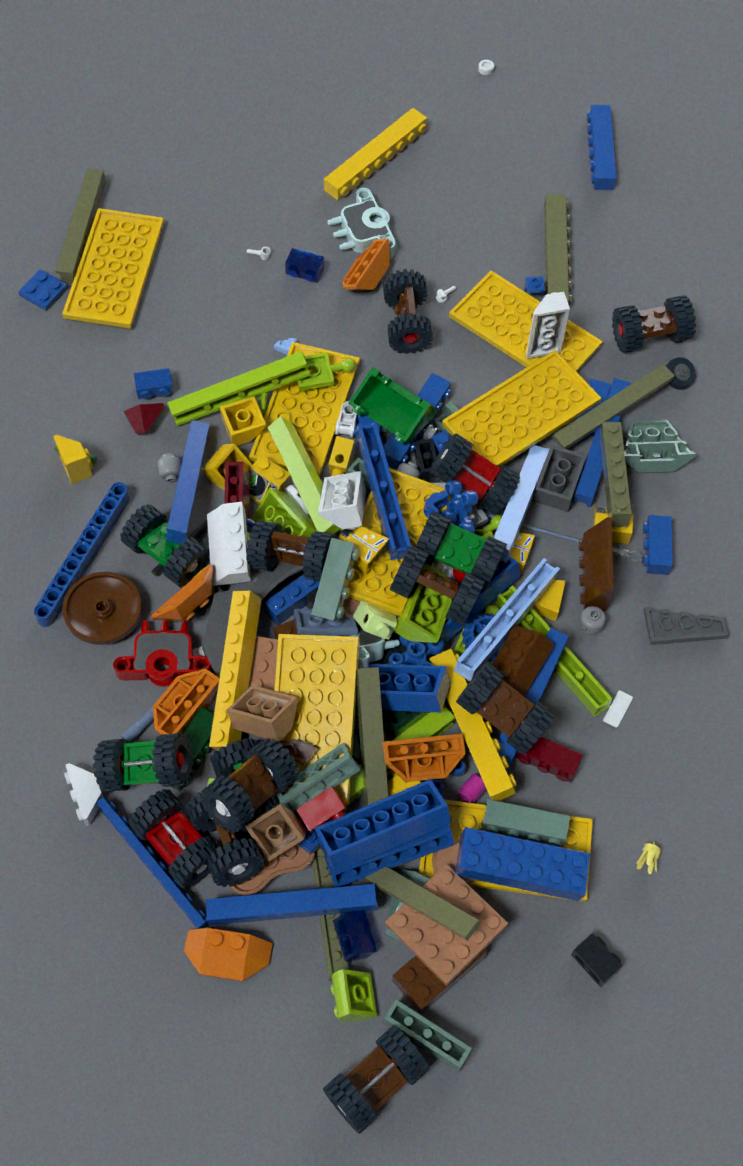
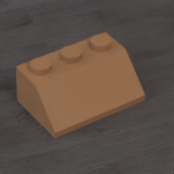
(263, 713)

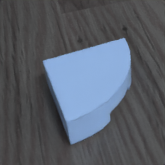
(284, 346)

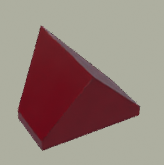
(143, 416)

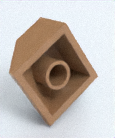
(276, 831)

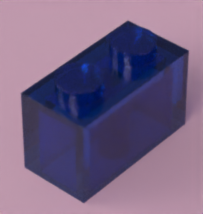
(304, 265)
(354, 935)

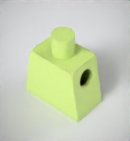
(378, 620)

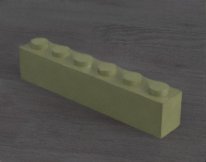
(615, 474)

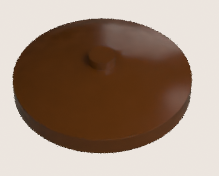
(102, 608)

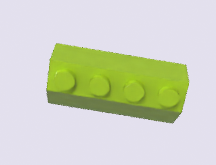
(282, 509)
(423, 613)

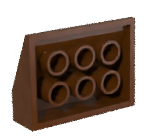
(596, 565)

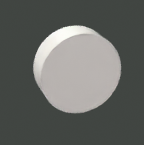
(486, 67)

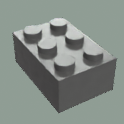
(559, 478)

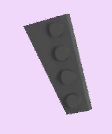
(681, 627)

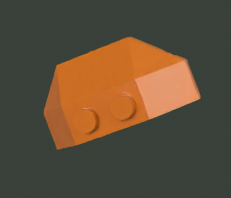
(368, 267)
(187, 599)
(183, 700)
(424, 757)
(227, 953)

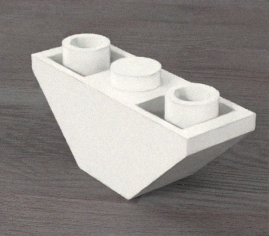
(84, 792)

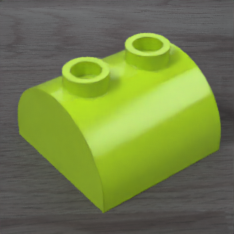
(353, 996)

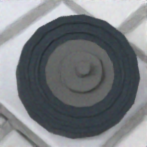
(683, 371)

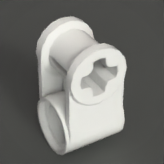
(346, 422)

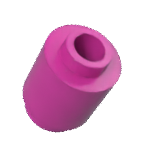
(472, 788)

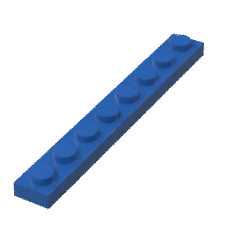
(157, 869)

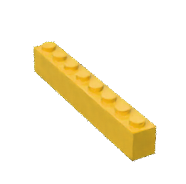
(375, 154)
(235, 664)
(477, 734)

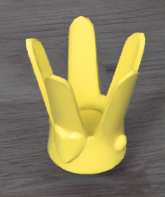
(651, 853)

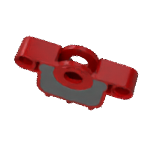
(159, 649)

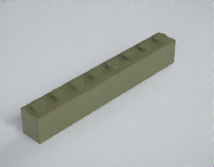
(557, 245)

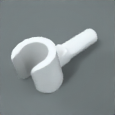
(264, 253)
(441, 295)

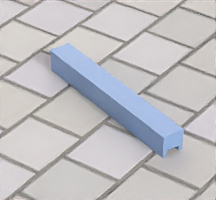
(521, 499)
(503, 622)

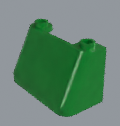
(391, 406)

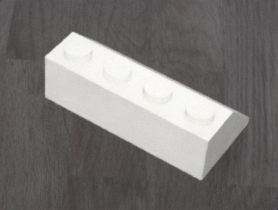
(548, 325)
(343, 500)
(228, 544)

